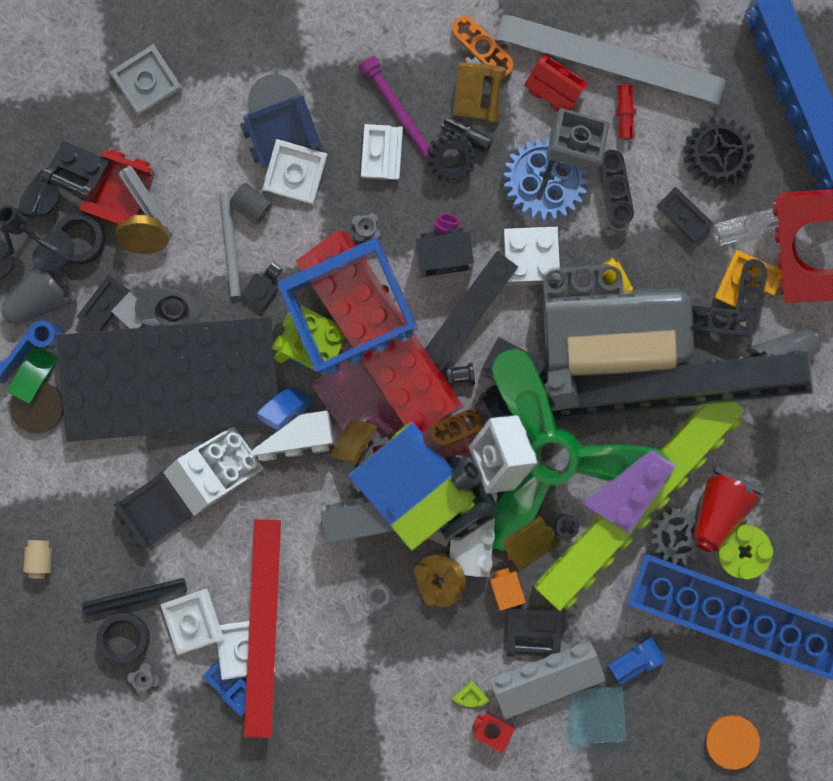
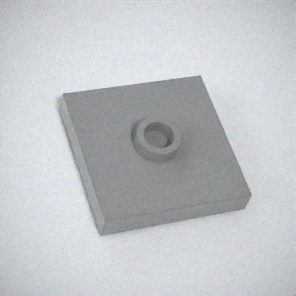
(146, 80)

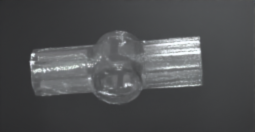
(738, 228)

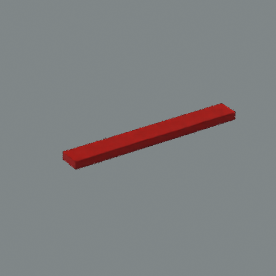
(262, 628)

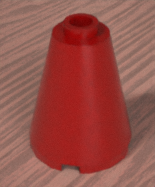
(722, 511)

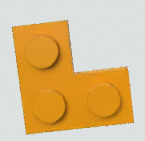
(729, 286)

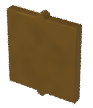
(353, 441)
(529, 543)

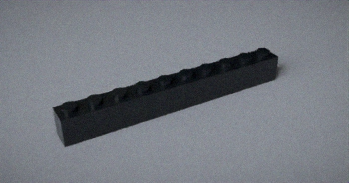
(692, 385)

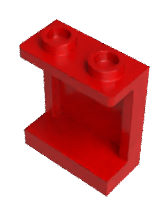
(113, 199)

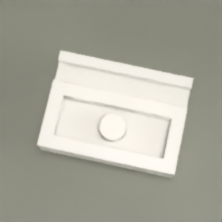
(381, 152)

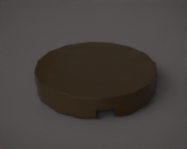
(40, 415)

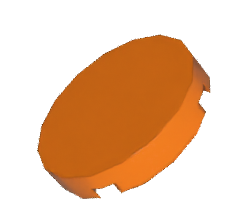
(732, 742)

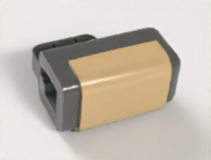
(611, 329)

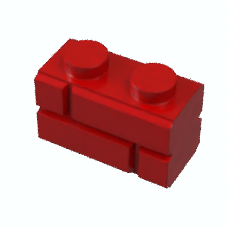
(555, 84)

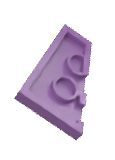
(632, 491)

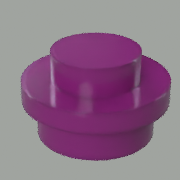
(446, 222)

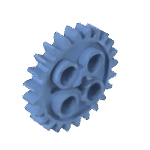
(522, 172)

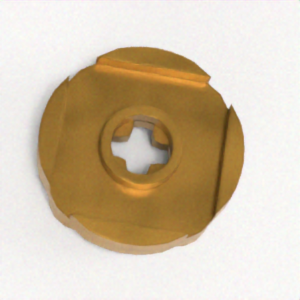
(427, 576)

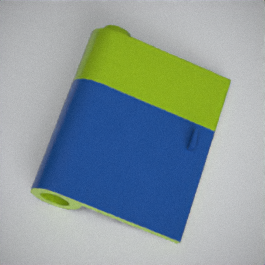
(411, 486)

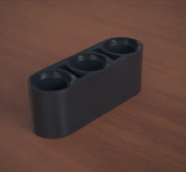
(619, 177)

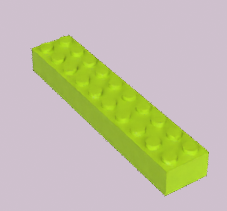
(602, 538)

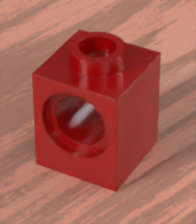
(498, 742)

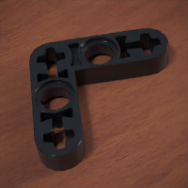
(742, 310)

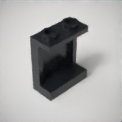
(152, 511)
(480, 514)

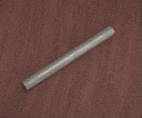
(230, 245)

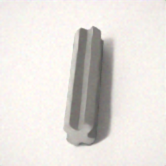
(142, 195)

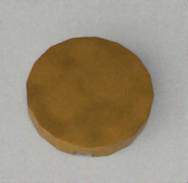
(142, 234)

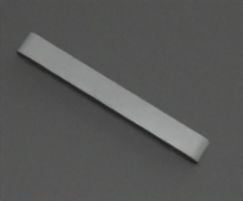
(611, 60)

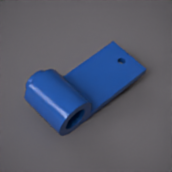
(40, 334)

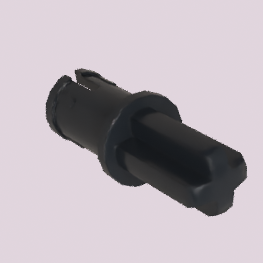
(476, 138)

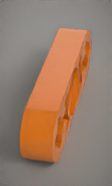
(473, 28)

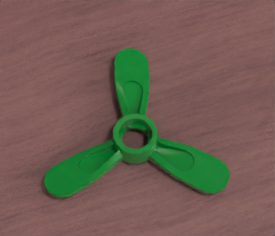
(528, 400)

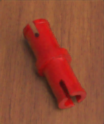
(626, 111)

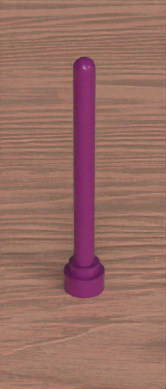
(372, 70)

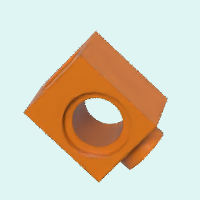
(507, 589)

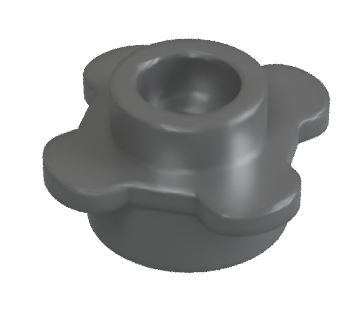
(360, 222)
(135, 679)

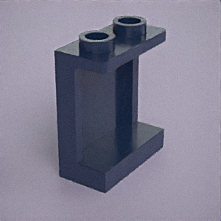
(283, 121)

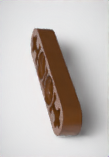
(448, 437)

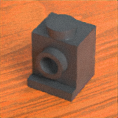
(561, 389)

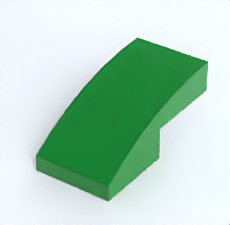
(32, 375)

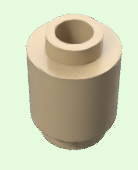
(37, 558)

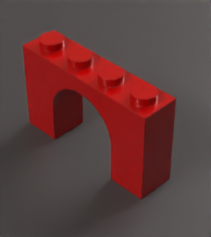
(799, 279)

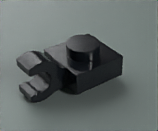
(261, 289)

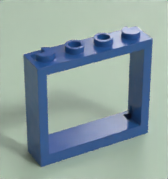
(327, 268)

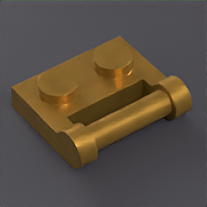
(470, 87)

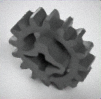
(670, 548)

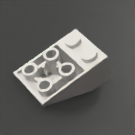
(303, 433)
(212, 470)

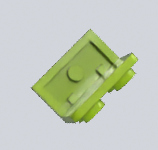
(325, 332)

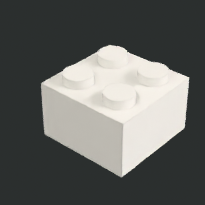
(533, 252)
(502, 454)

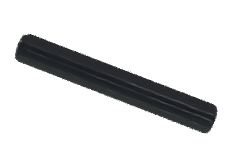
(134, 597)

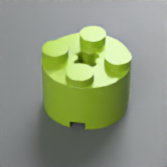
(758, 553)

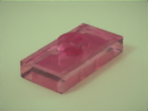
(385, 419)

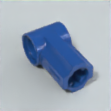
(639, 659)

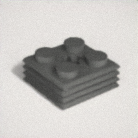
(578, 140)

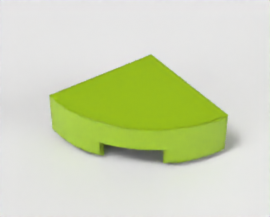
(471, 696)

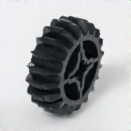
(718, 142)

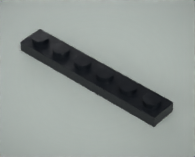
(470, 309)

